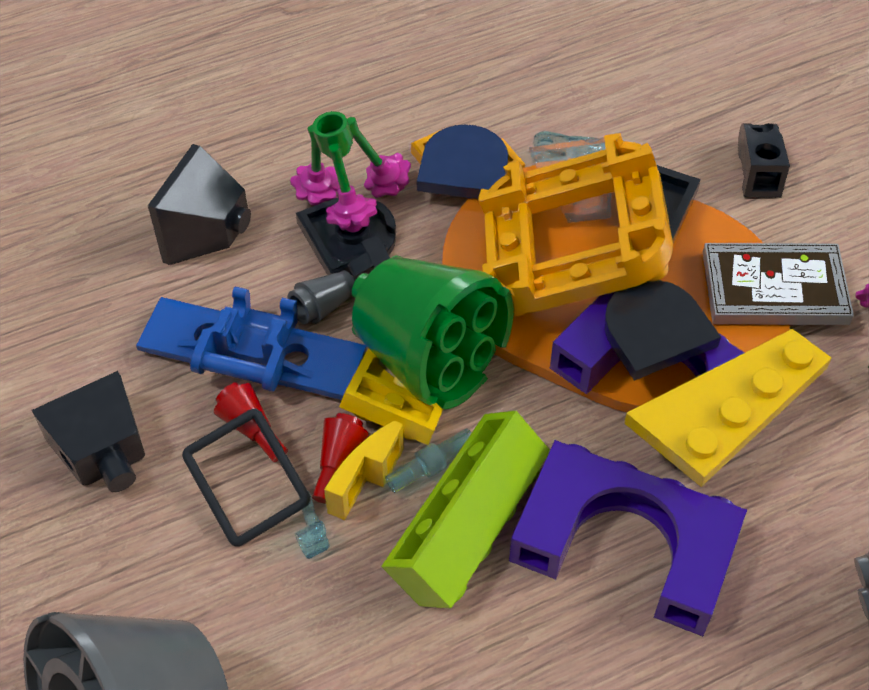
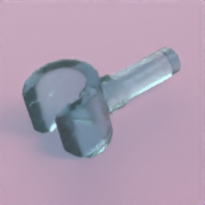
(313, 537)

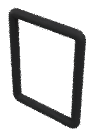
(209, 495)

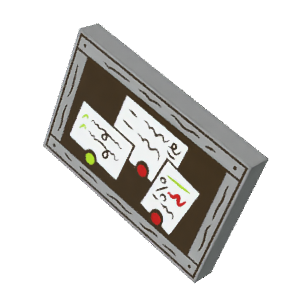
(776, 284)

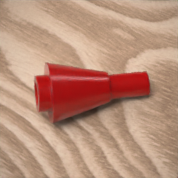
(236, 400)
(339, 439)

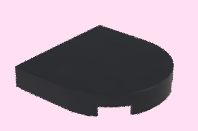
(339, 247)
(657, 327)

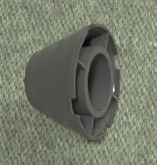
(118, 654)

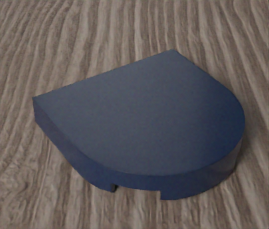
(462, 161)

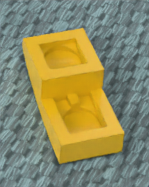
(367, 462)

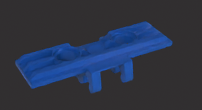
(254, 338)

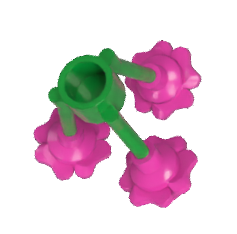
(334, 136)

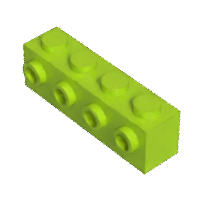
(467, 510)

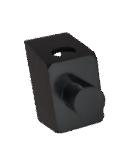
(94, 432)

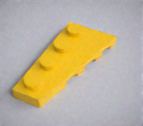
(725, 408)

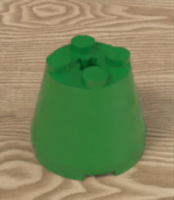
(432, 325)

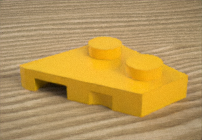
(383, 399)

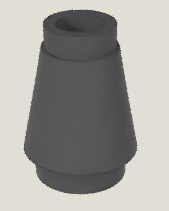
(321, 295)

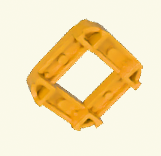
(643, 233)

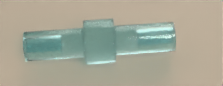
(427, 461)

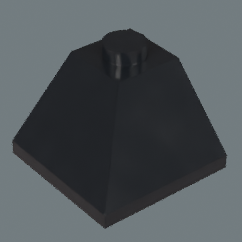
(197, 209)

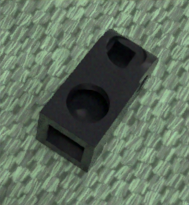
(762, 160)

